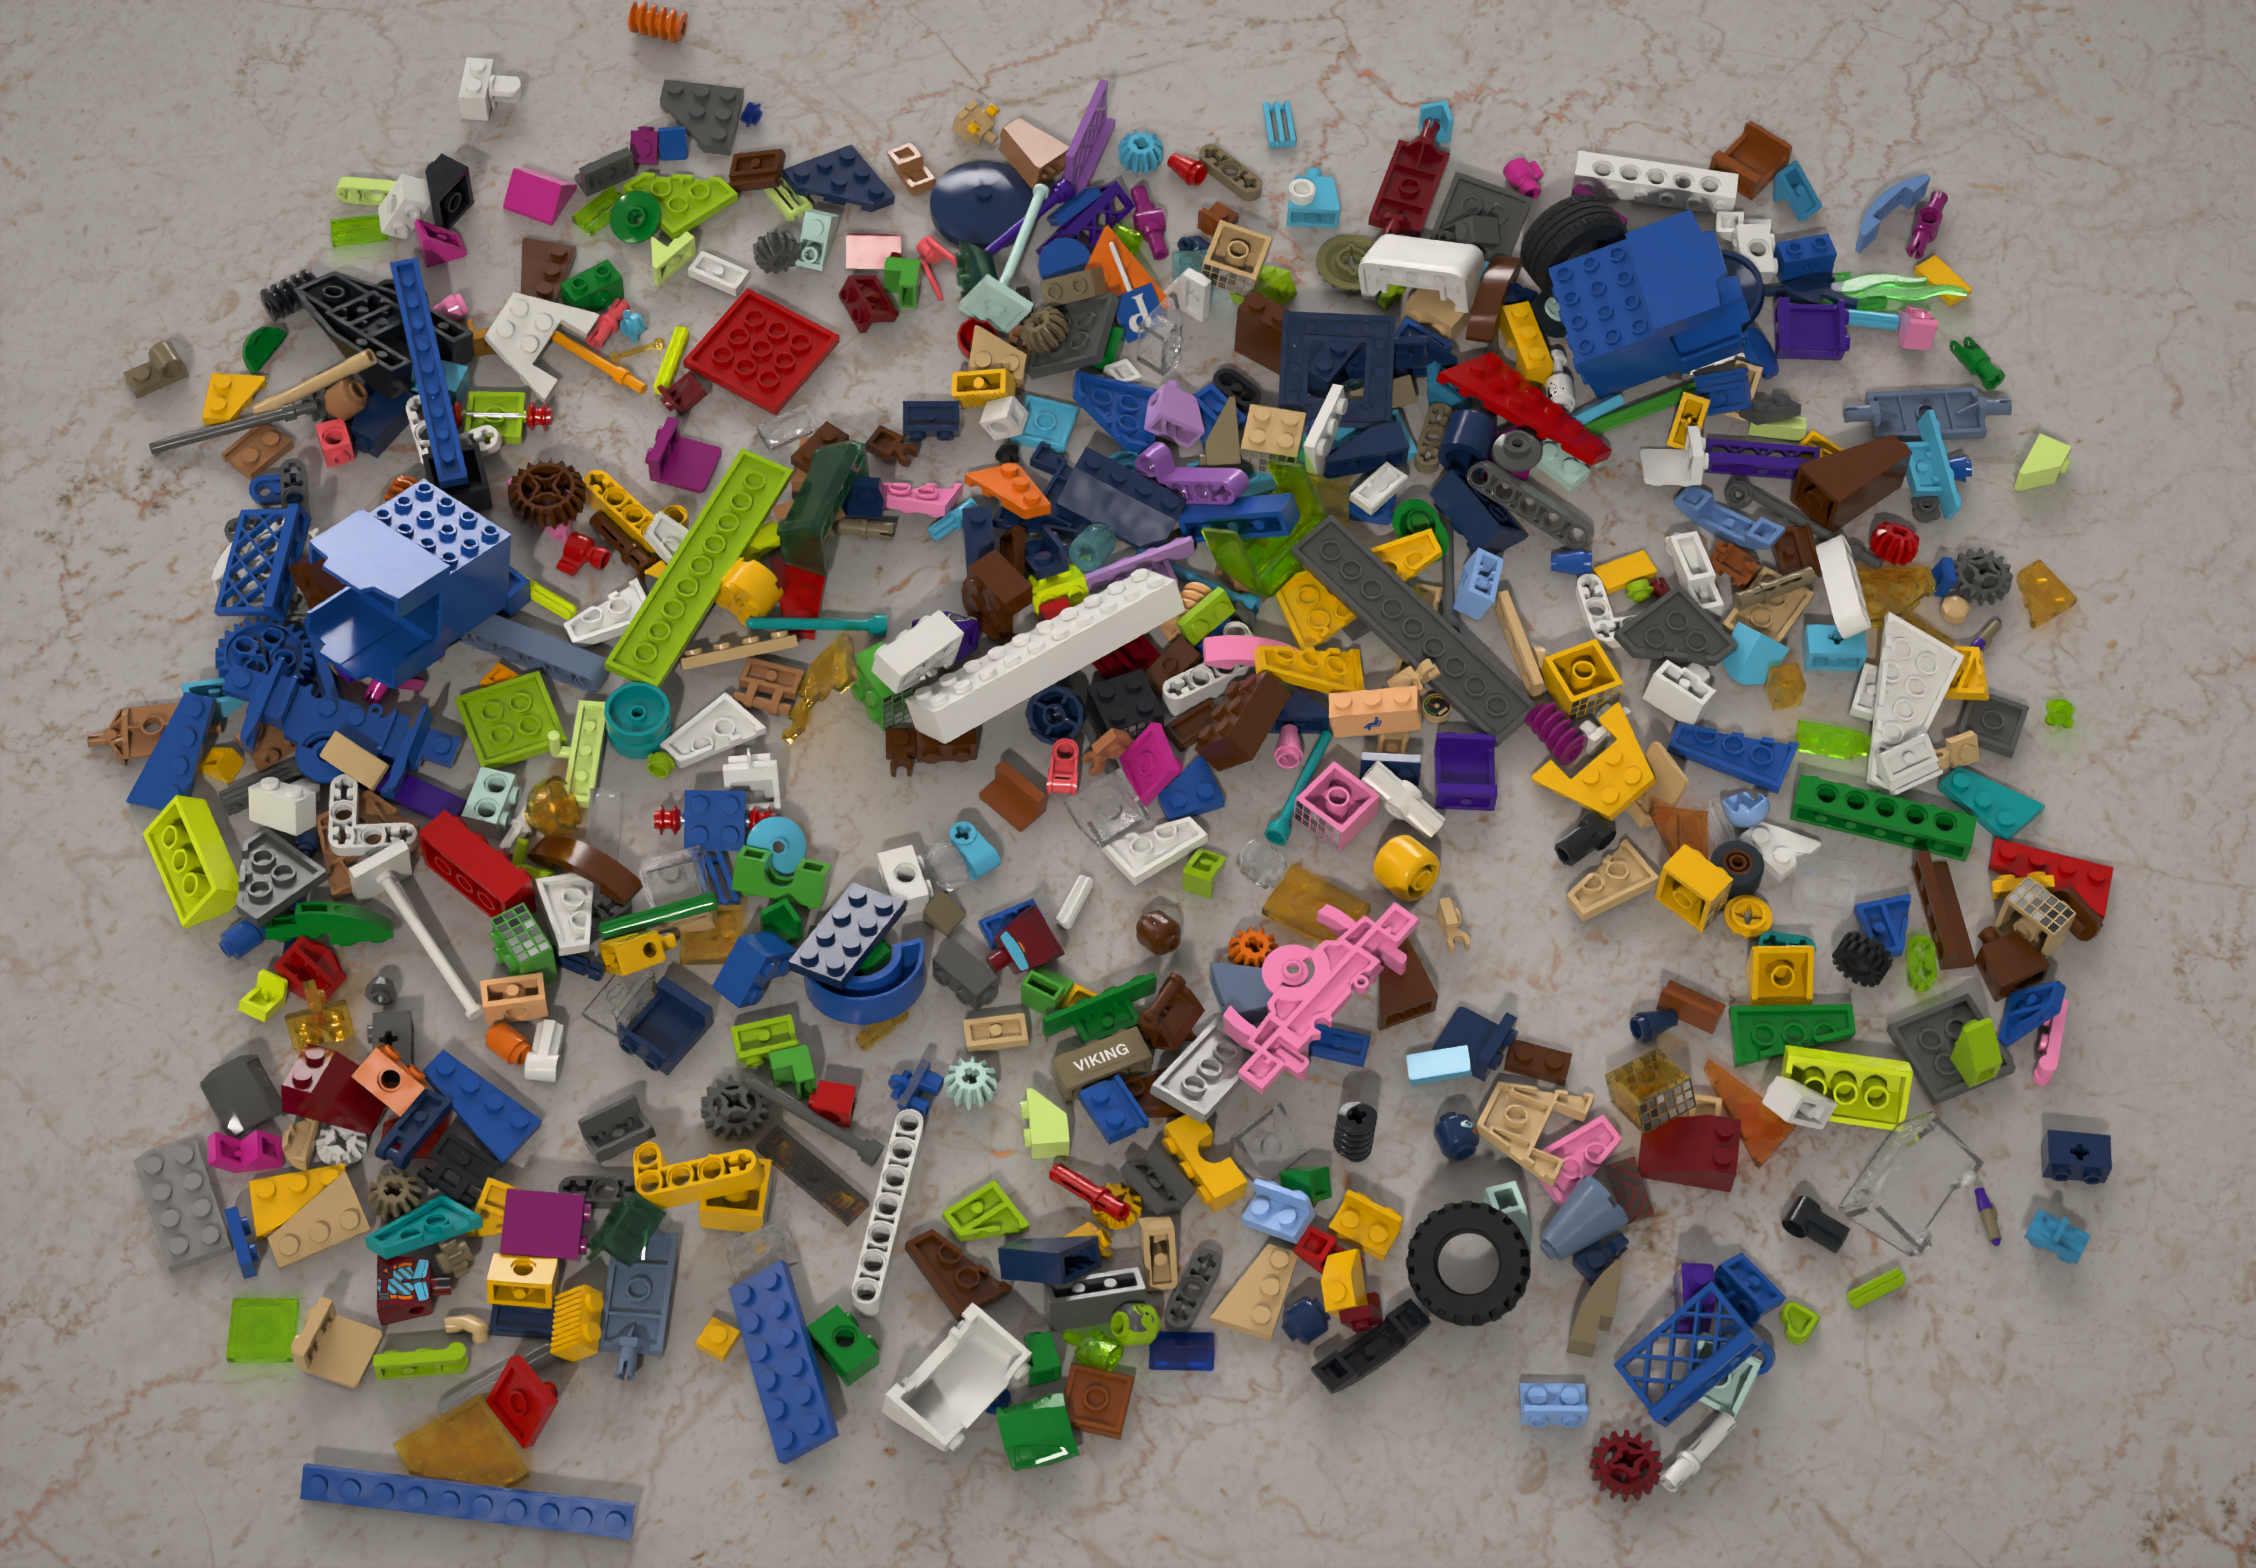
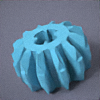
(1140, 152)

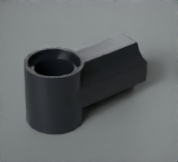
(1589, 835)
(1808, 1220)

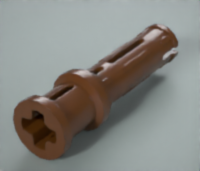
(631, 552)

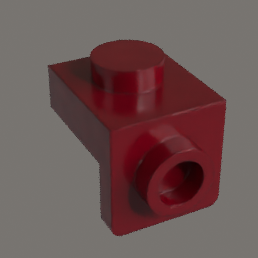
(683, 394)
(1365, 1316)

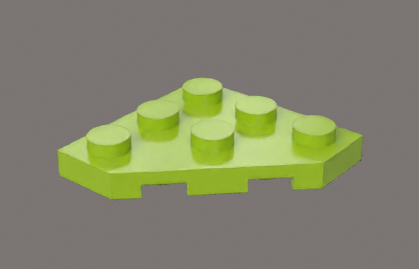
(683, 199)

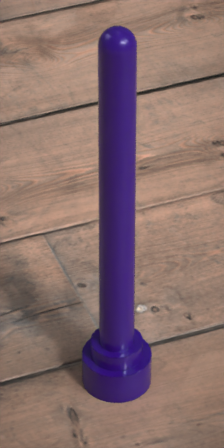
(1061, 192)

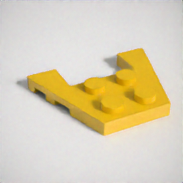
(1611, 779)

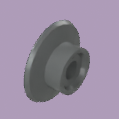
(1516, 451)

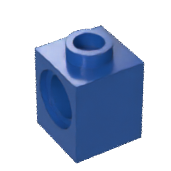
(517, 594)

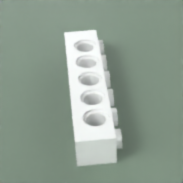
(1656, 182)

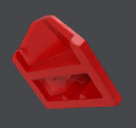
(310, 961)

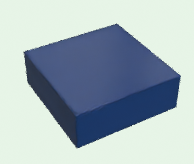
(1945, 576)

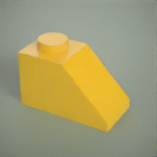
(1343, 1282)

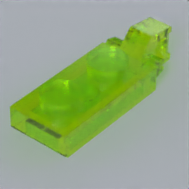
(1831, 740)

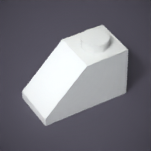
(1798, 1103)

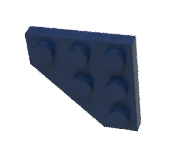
(840, 178)

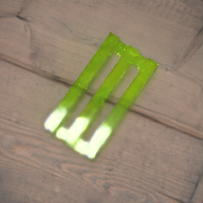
(595, 209)
(356, 228)

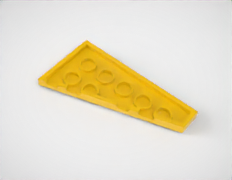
(1317, 614)

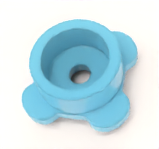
(632, 325)

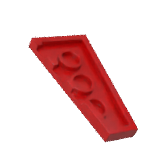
(2087, 878)

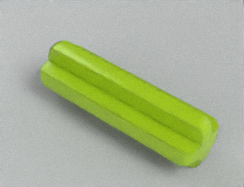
(1876, 1288)

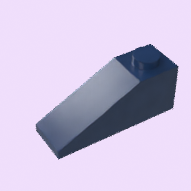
(1369, 451)

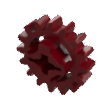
(1618, 1476)

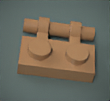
(771, 679)

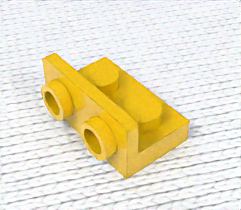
(1366, 1225)

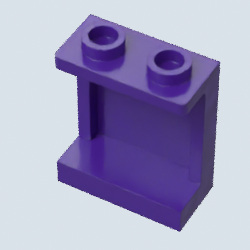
(1810, 330)
(1464, 771)

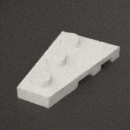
(607, 619)

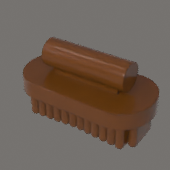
(2086, 922)

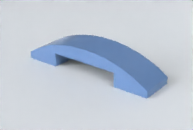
(1904, 193)
(1725, 523)

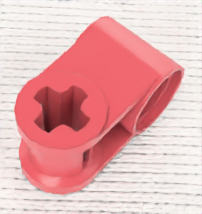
(1063, 772)

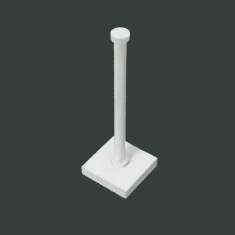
(383, 873)

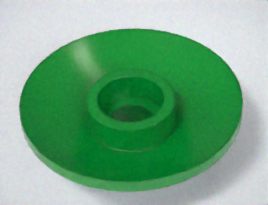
(628, 210)

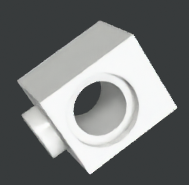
(1004, 418)

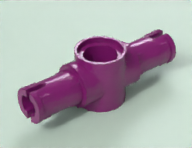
(1149, 222)
(1927, 224)

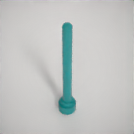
(873, 625)
(1279, 829)

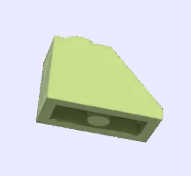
(2043, 463)

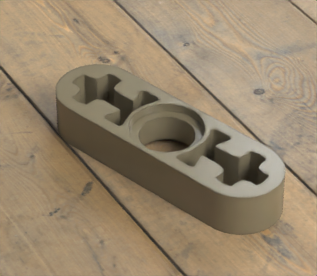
(1234, 182)
(1431, 428)

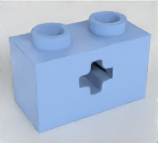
(1478, 583)

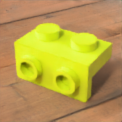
(1066, 584)

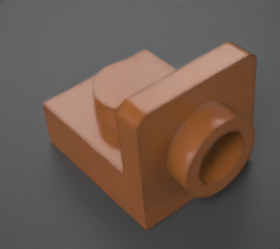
(1209, 219)

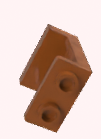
(1755, 157)

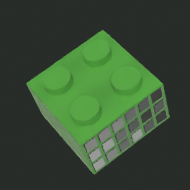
(880, 701)
(522, 944)

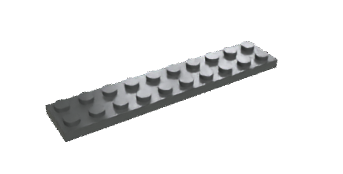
(1412, 628)

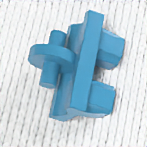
(2057, 1236)

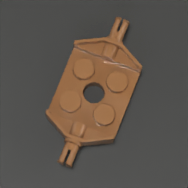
(128, 734)

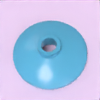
(786, 831)

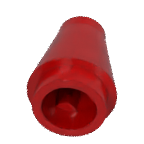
(1188, 169)

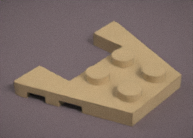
(1517, 1119)

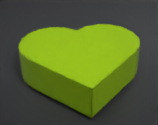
(1394, 293)
(1798, 1322)

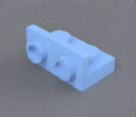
(1278, 1211)
(1553, 1404)

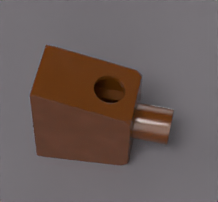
(2008, 963)

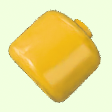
(1406, 868)

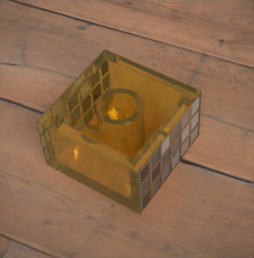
(1650, 1090)

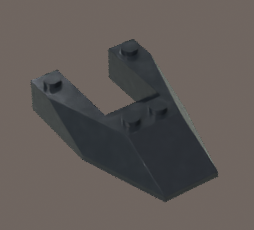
(363, 315)

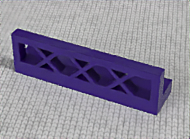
(1088, 215)
(1760, 464)

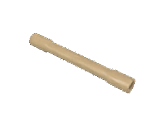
(351, 366)

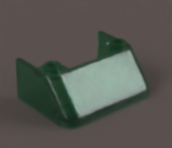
(819, 502)

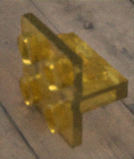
(321, 1020)

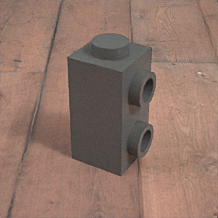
(965, 976)

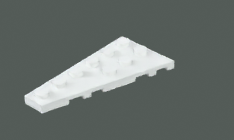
(1910, 688)

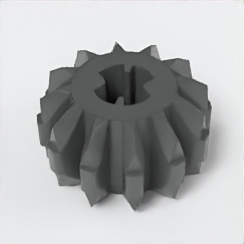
(776, 251)

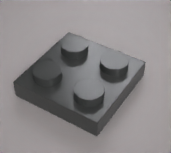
(1995, 723)

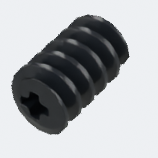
(282, 296)
(1355, 1131)

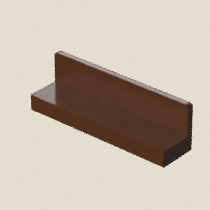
(1942, 912)

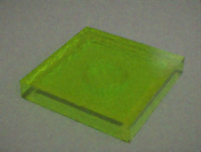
(262, 1330)

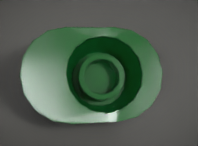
(1416, 516)

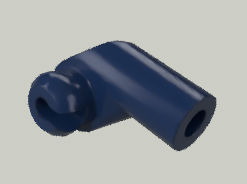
(1192, 243)

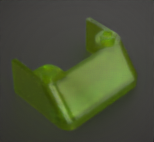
(1267, 562)

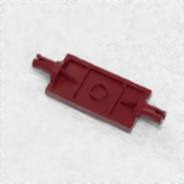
(1410, 184)

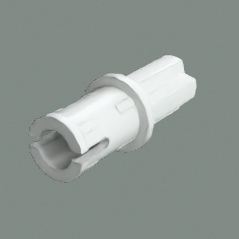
(519, 828)

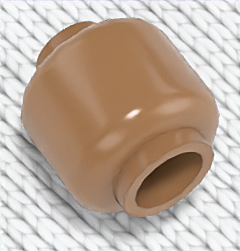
(345, 399)

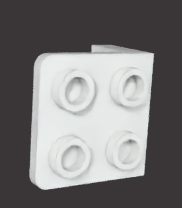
(1676, 466)

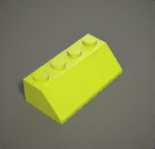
(192, 860)
(1865, 1088)

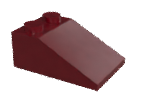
(324, 1091)
(1692, 1152)

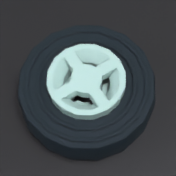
(1547, 316)

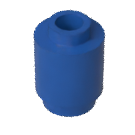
(241, 939)

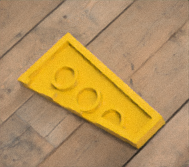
(1316, 670)

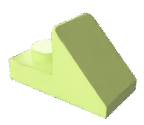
(671, 258)

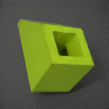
(1977, 1052)

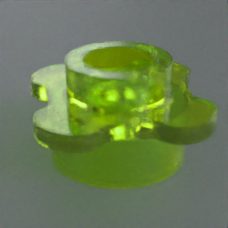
(2061, 707)

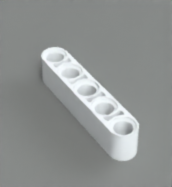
(1843, 587)

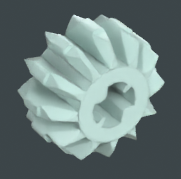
(959, 1082)

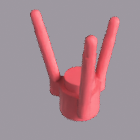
(933, 252)

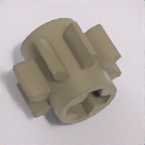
(453, 1257)

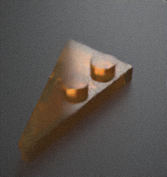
(1760, 1127)

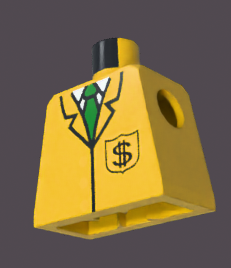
(626, 953)

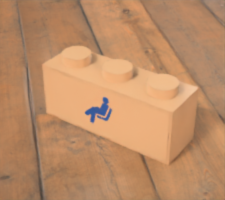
(1375, 711)

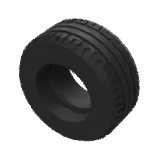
(1566, 232)

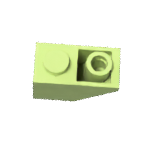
(1047, 1127)

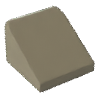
(943, 914)

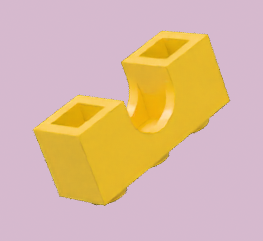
(1523, 333)
(1215, 1183)

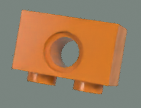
(397, 1096)

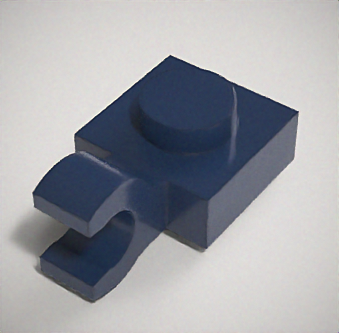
(1596, 1259)

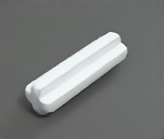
(1074, 902)

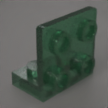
(626, 1229)

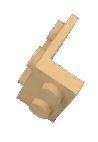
(1667, 790)
(334, 1345)

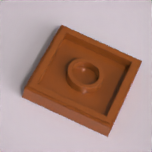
(1097, 1400)

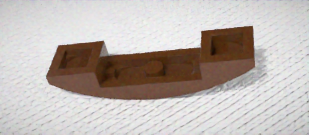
(1490, 298)
(590, 863)

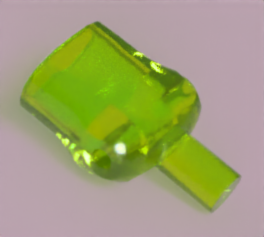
(1095, 1349)

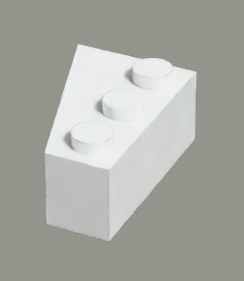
(918, 652)

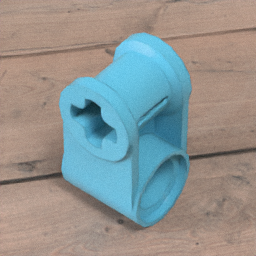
(977, 853)

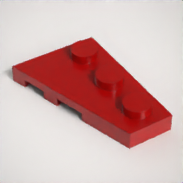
(801, 593)

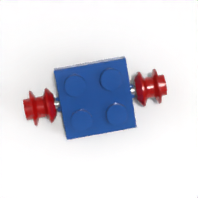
(711, 819)

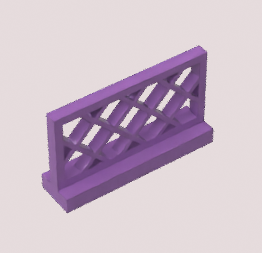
(1089, 141)

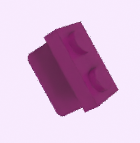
(681, 460)

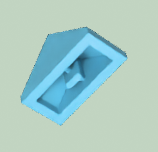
(213, 688)

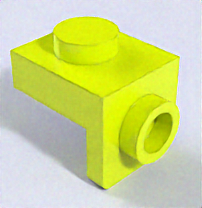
(266, 997)

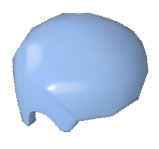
(1745, 811)

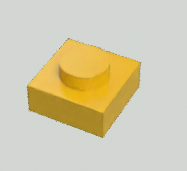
(718, 1339)

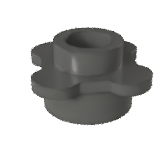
(1926, 514)
(1243, 615)

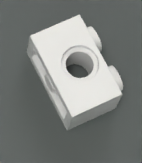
(403, 206)
(1756, 239)
(901, 865)

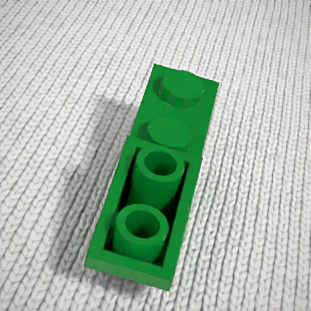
(341, 921)

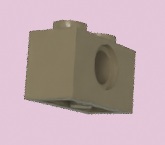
(1073, 287)

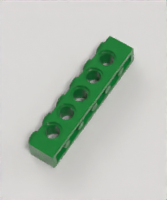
(1893, 829)

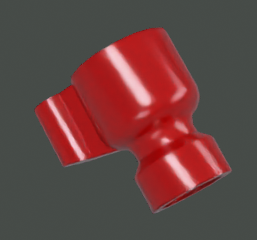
(580, 550)

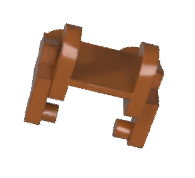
(1735, 563)

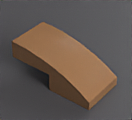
(911, 169)

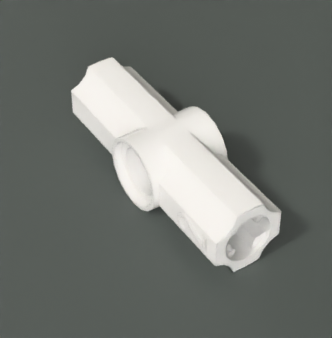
(1403, 800)

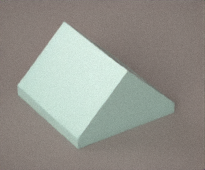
(1733, 1389)

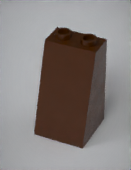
(1850, 481)

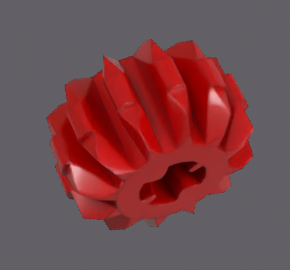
(1894, 543)

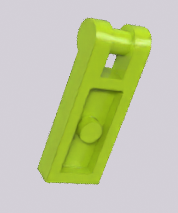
(421, 1362)

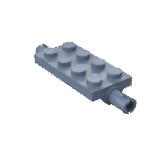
(1957, 410)
(639, 1303)

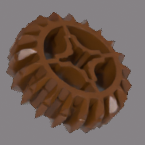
(547, 502)

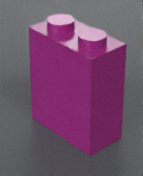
(545, 1224)

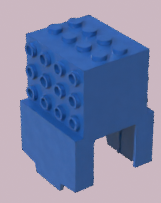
(1649, 306)
(414, 582)

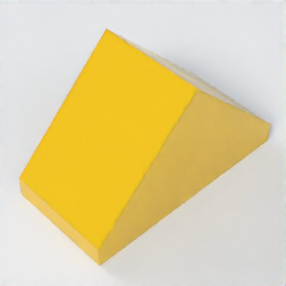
(1691, 412)

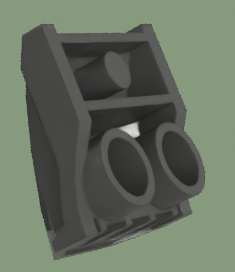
(241, 1095)

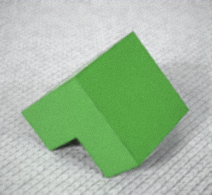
(903, 277)
(1045, 990)
(793, 1067)

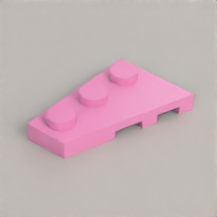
(924, 499)
(1583, 1155)

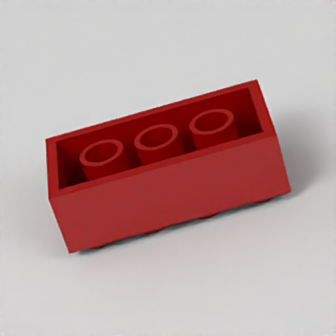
(474, 867)

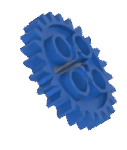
(274, 641)

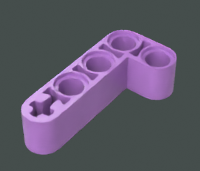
(1192, 483)

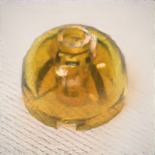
(552, 808)

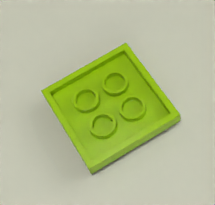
(509, 720)

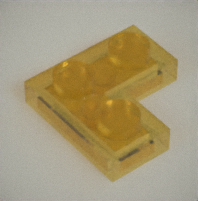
(713, 946)

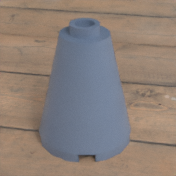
(1582, 1220)

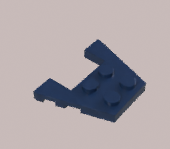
(1059, 520)

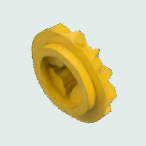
(1759, 913)
(1131, 1197)

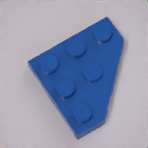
(1116, 407)

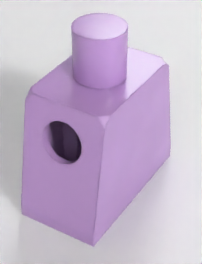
(1174, 415)

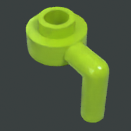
(519, 860)

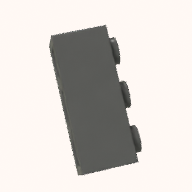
(1091, 1298)

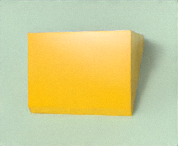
(1780, 975)

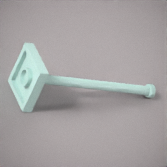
(993, 299)

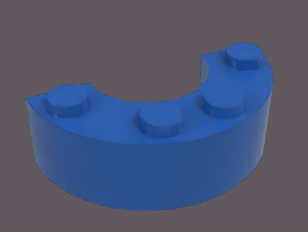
(877, 995)

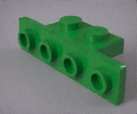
(1103, 1013)

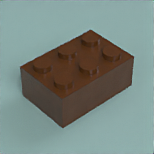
(1242, 721)

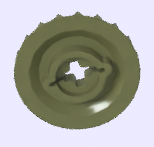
(1334, 258)

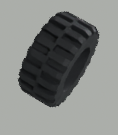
(1473, 1219)

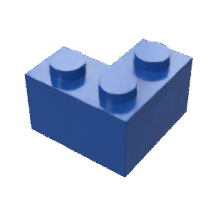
(751, 965)

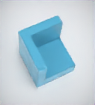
(1441, 113)

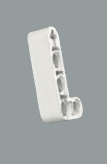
(1182, 692)

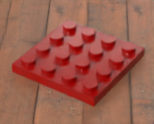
(761, 351)

